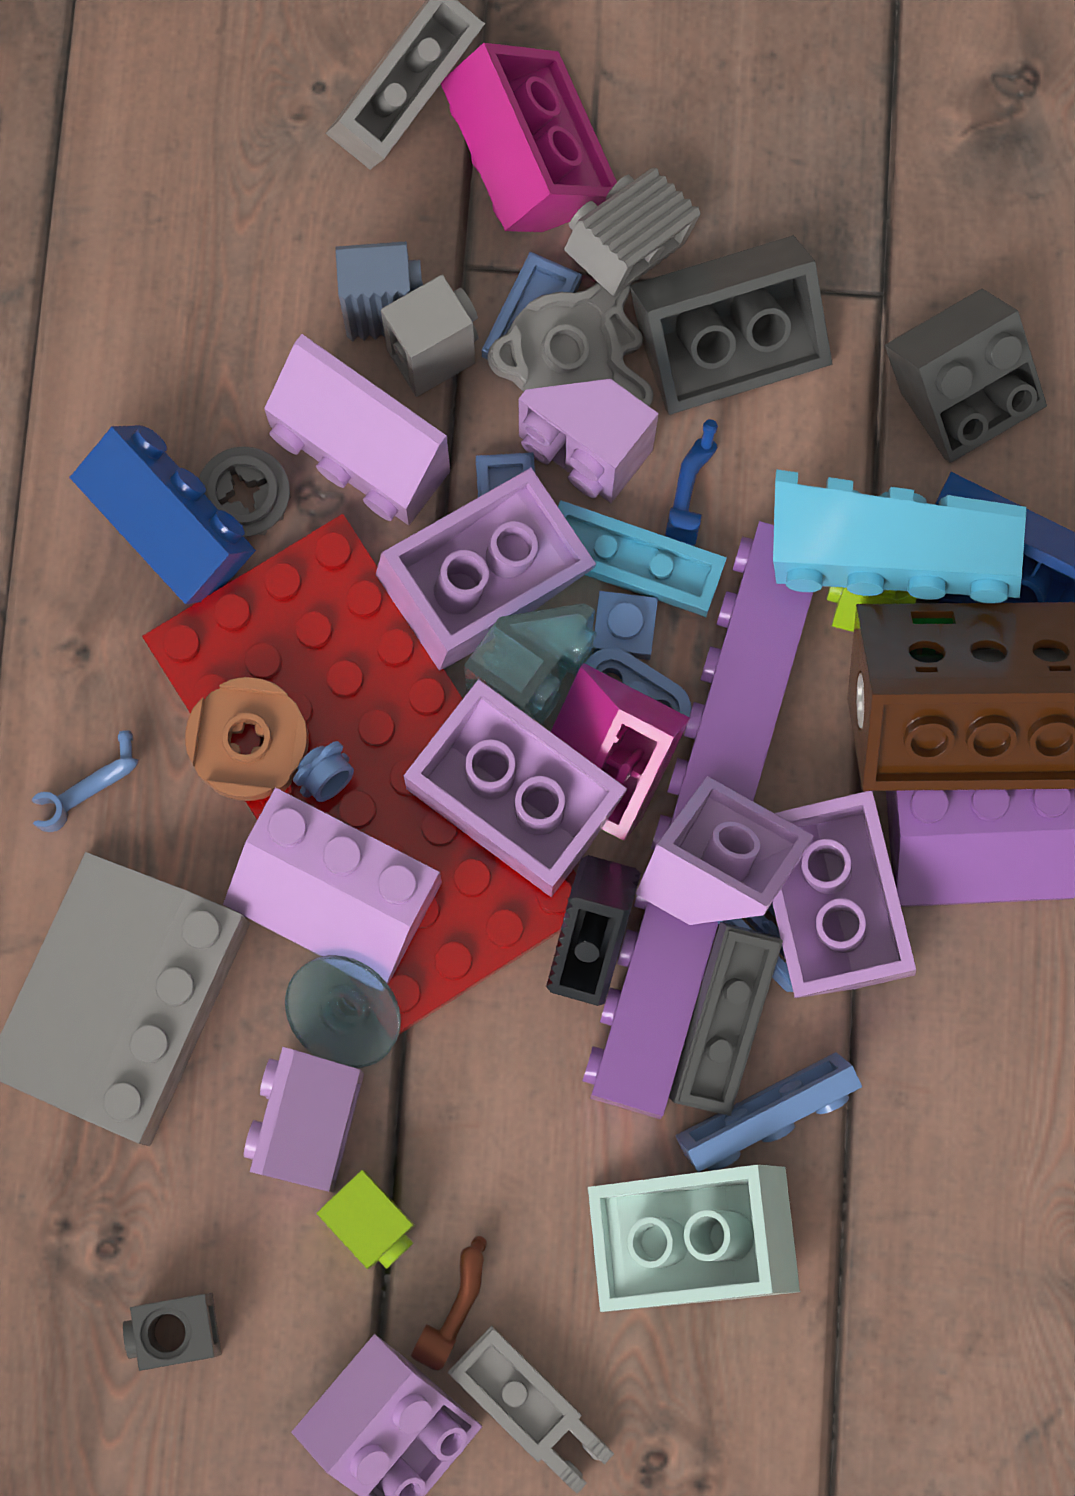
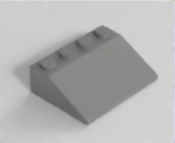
(118, 997)

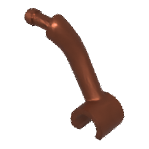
(436, 1345)

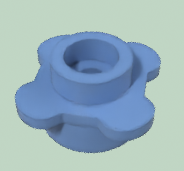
(324, 772)

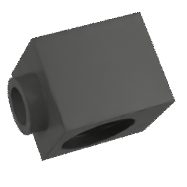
(200, 1327)

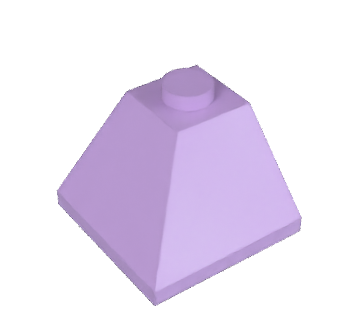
(722, 858)

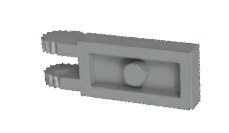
(525, 1404)

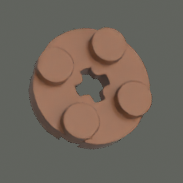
(226, 713)

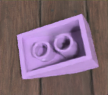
(482, 564)

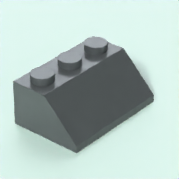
(733, 323)

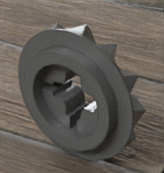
(255, 469)

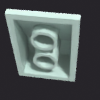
(693, 1238)

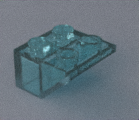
(530, 655)

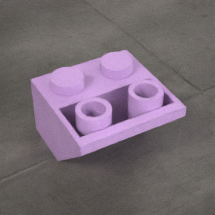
(589, 431)
(304, 1119)
(385, 1426)

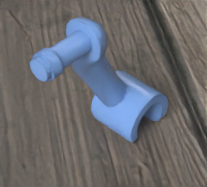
(88, 786)

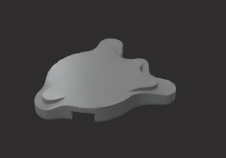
(571, 341)

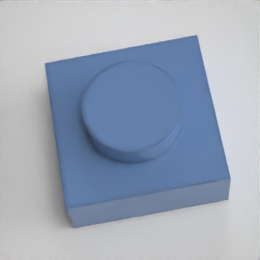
(625, 623)

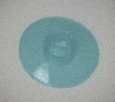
(332, 1027)

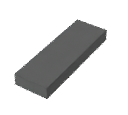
(725, 1018)

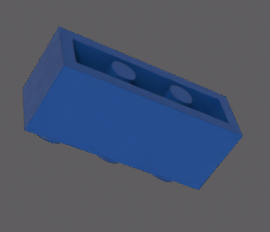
(163, 512)

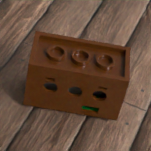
(964, 696)

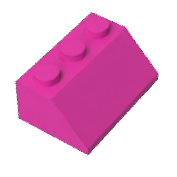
(527, 135)

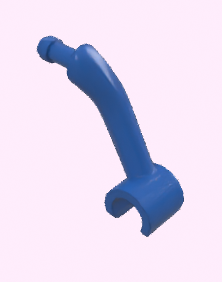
(682, 523)

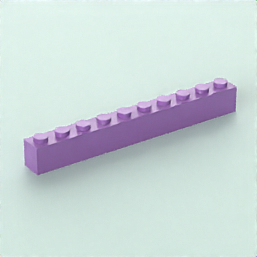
(731, 747)

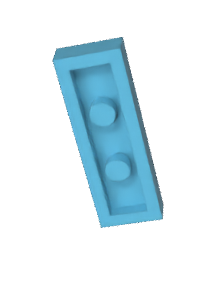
(647, 560)

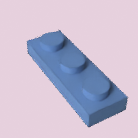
(769, 1113)

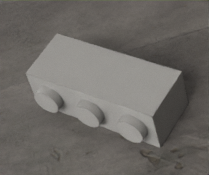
(404, 80)

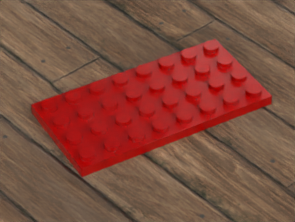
(362, 678)

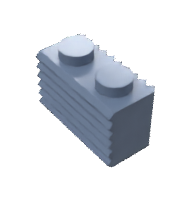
(370, 280)

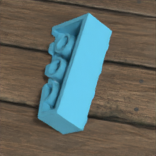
(895, 542)

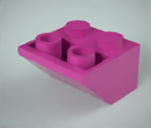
(623, 736)

